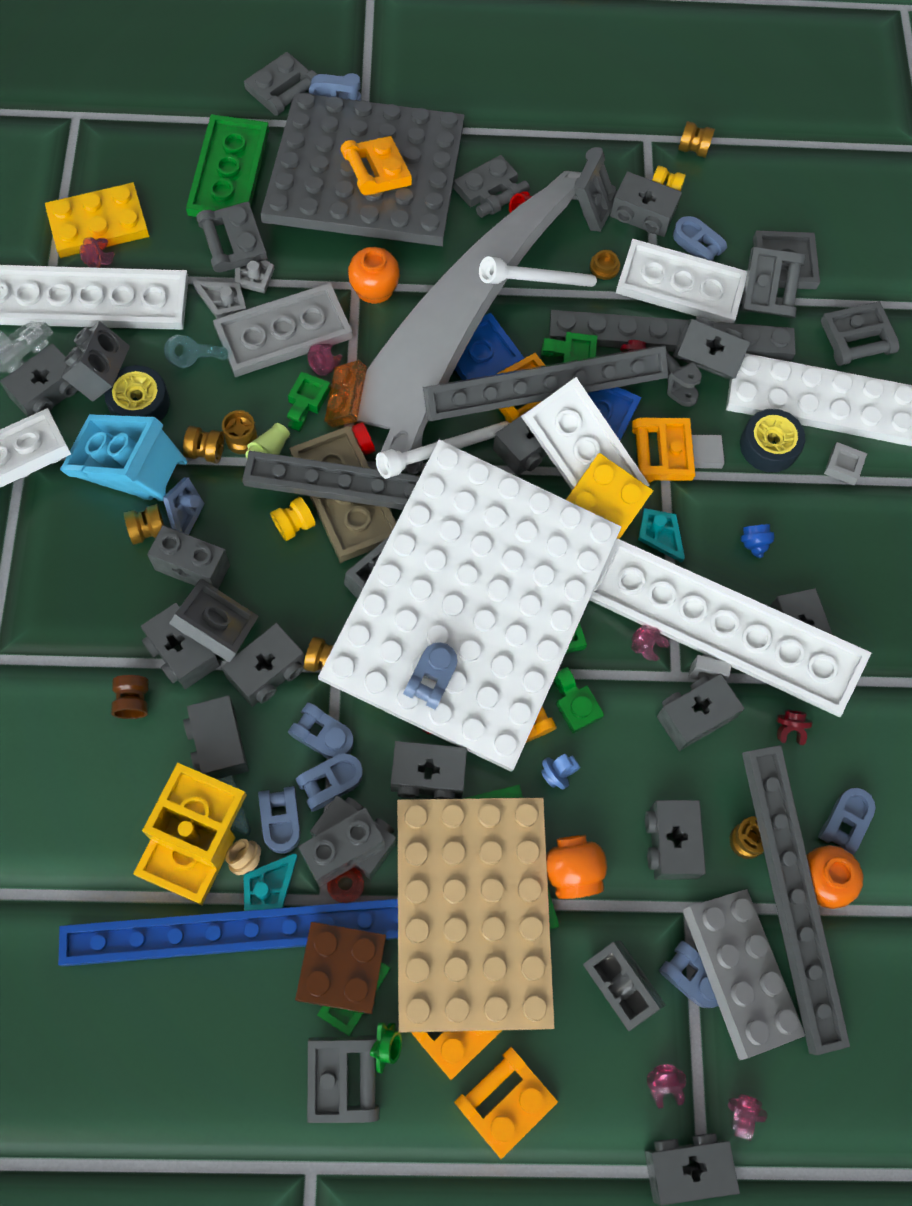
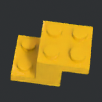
(189, 833)

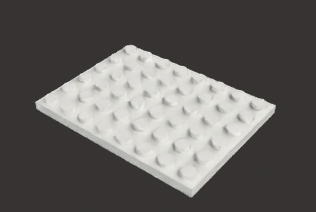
(494, 577)

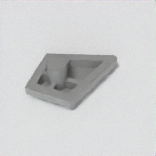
(254, 275)
(221, 297)

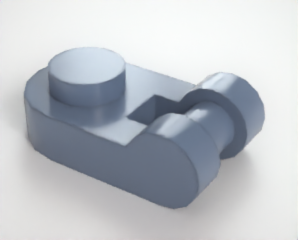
(331, 85)
(690, 233)
(438, 664)
(332, 739)
(341, 771)
(855, 809)
(280, 831)
(698, 986)

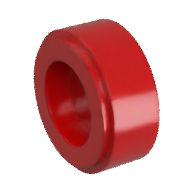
(363, 438)

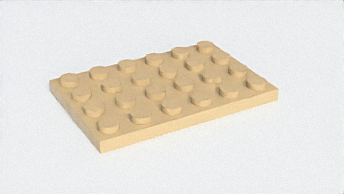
(473, 916)

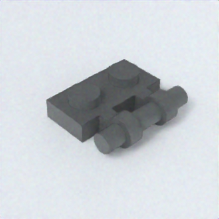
(487, 180)

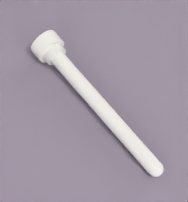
(495, 270)
(392, 462)

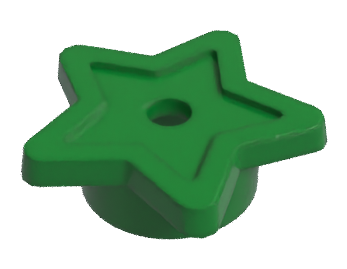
(387, 1046)

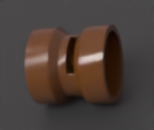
(130, 696)

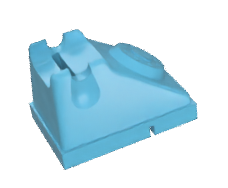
(124, 455)

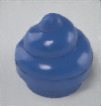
(757, 539)

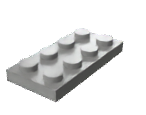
(282, 329)
(743, 974)

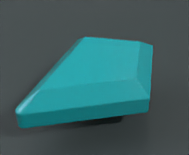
(662, 533)
(268, 884)

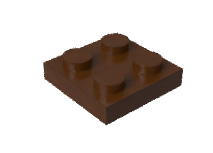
(341, 968)

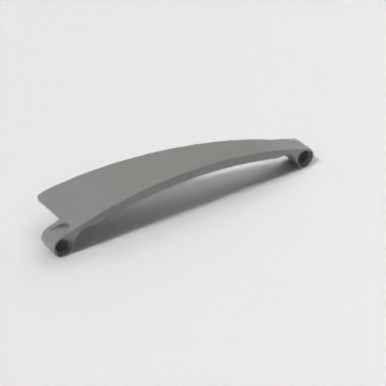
(442, 323)

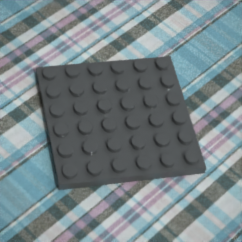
(319, 190)

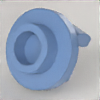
(557, 771)

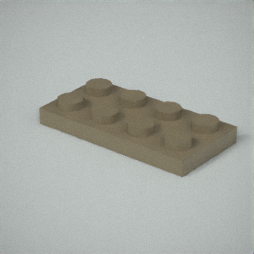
(349, 525)

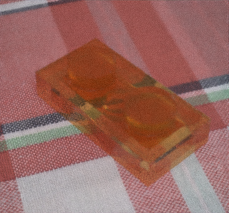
(345, 393)

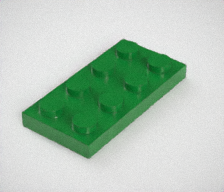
(228, 164)

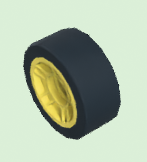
(144, 385)
(772, 426)

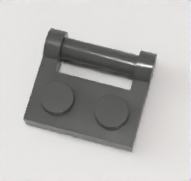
(276, 79)
(595, 190)
(241, 232)
(763, 282)
(858, 324)
(330, 1080)

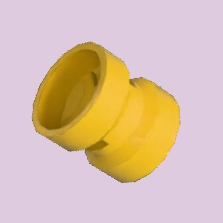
(673, 180)
(291, 520)

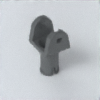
(682, 382)

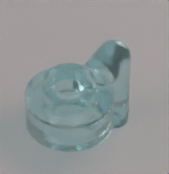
(191, 351)

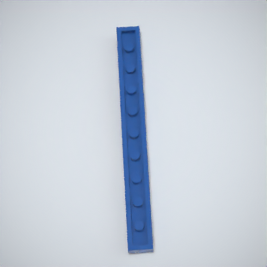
(217, 932)

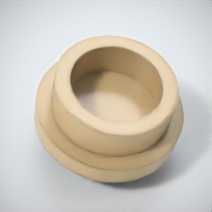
(243, 856)

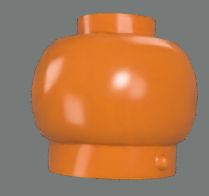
(374, 274)
(576, 867)
(835, 876)

